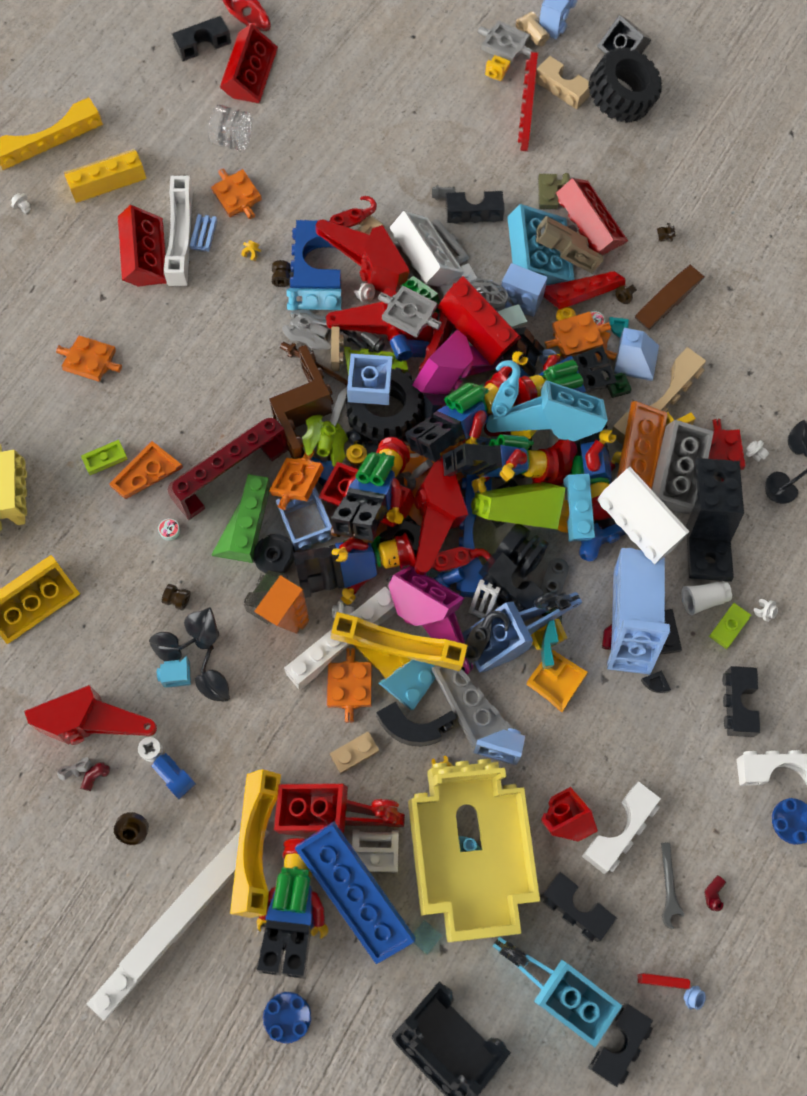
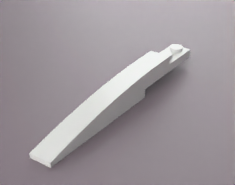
(166, 930)

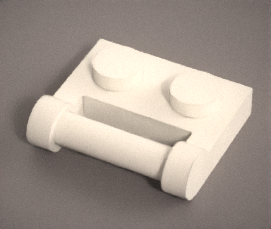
(377, 859)

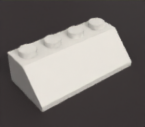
(425, 249)
(642, 515)

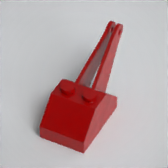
(369, 319)
(83, 713)

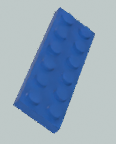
(355, 893)

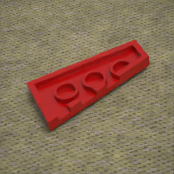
(578, 290)

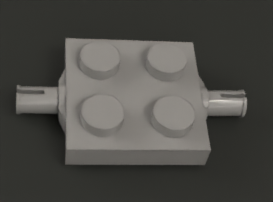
(505, 41)
(409, 311)

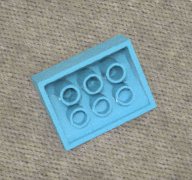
(531, 254)

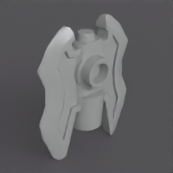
(308, 329)

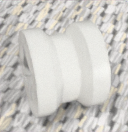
(153, 752)

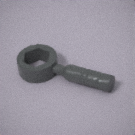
(410, 477)

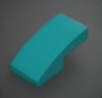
(549, 639)

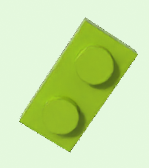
(104, 457)

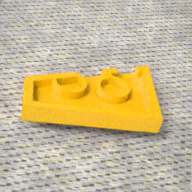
(382, 661)

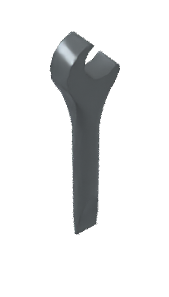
(671, 905)

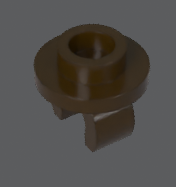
(666, 232)
(624, 294)

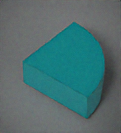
(617, 325)

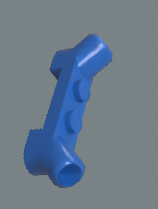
(590, 549)

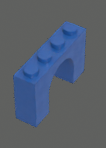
(305, 275)

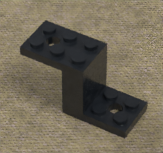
(714, 519)

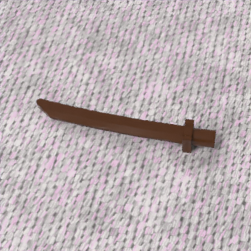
(291, 349)

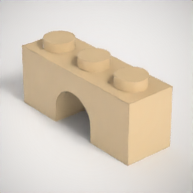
(572, 91)

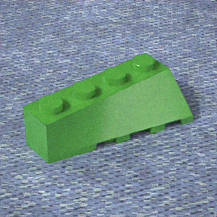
(245, 524)

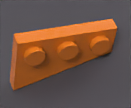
(145, 470)

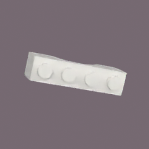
(757, 768)
(638, 805)

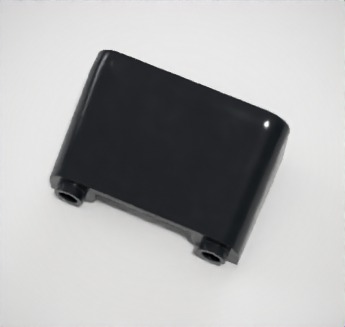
(448, 1046)

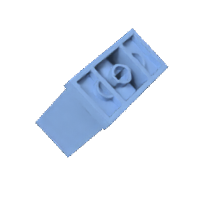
(637, 613)

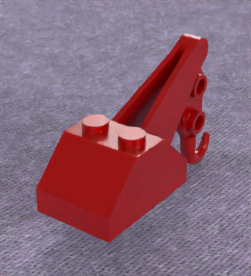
(375, 252)
(442, 509)
(311, 807)

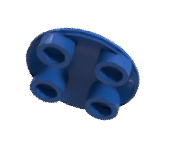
(790, 821)
(287, 1017)

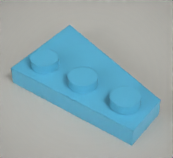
(410, 682)

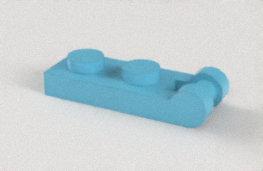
(314, 299)

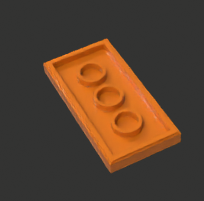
(643, 441)

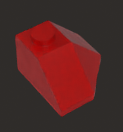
(569, 817)

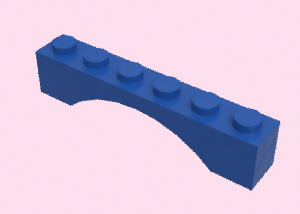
(469, 584)

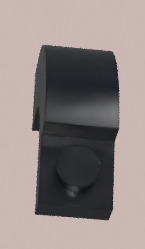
(412, 733)

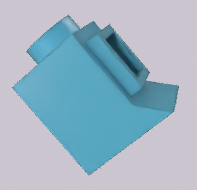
(174, 673)

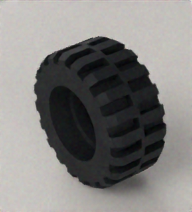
(613, 96)
(377, 428)

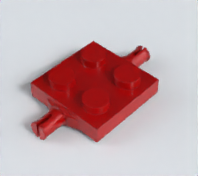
(726, 445)

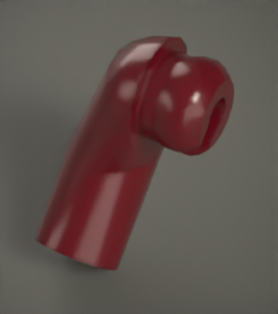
(607, 638)
(94, 772)
(712, 894)

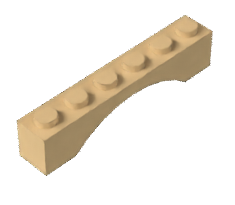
(684, 370)

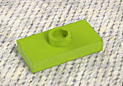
(730, 625)

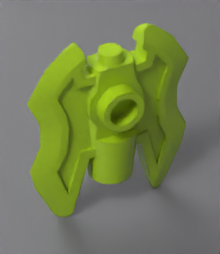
(326, 437)

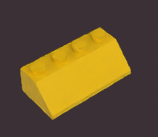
(105, 175)
(33, 598)

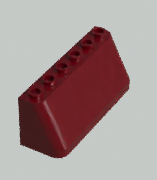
(265, 434)

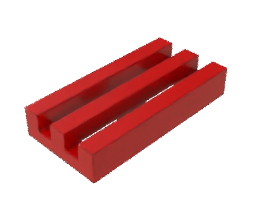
(664, 981)

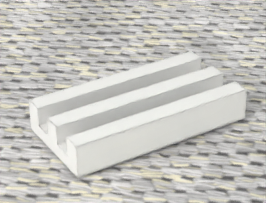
(488, 589)

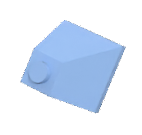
(636, 355)
(502, 746)

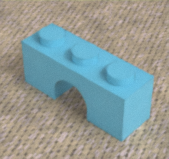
(580, 519)

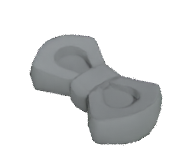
(67, 771)

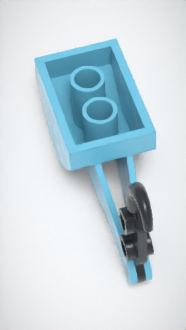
(567, 995)

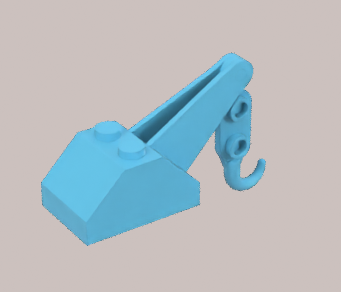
(559, 408)

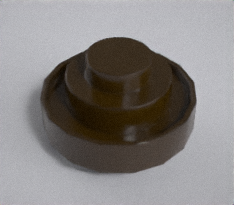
(131, 828)

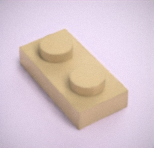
(336, 342)
(354, 752)

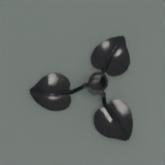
(778, 485)
(204, 630)

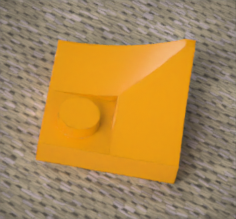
(559, 682)

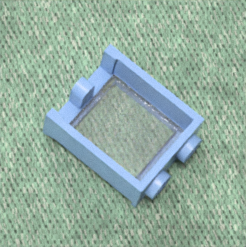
(306, 521)

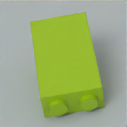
(525, 504)

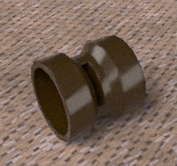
(281, 273)
(175, 596)

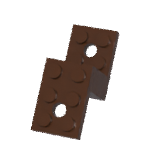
(299, 404)

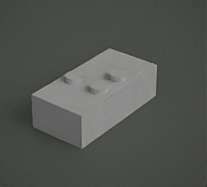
(676, 468)

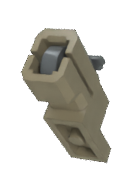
(569, 243)

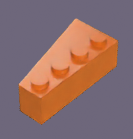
(285, 606)

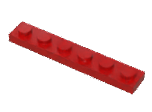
(527, 106)

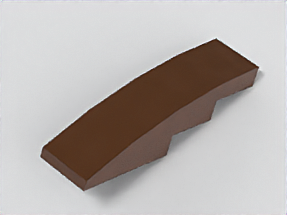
(669, 297)

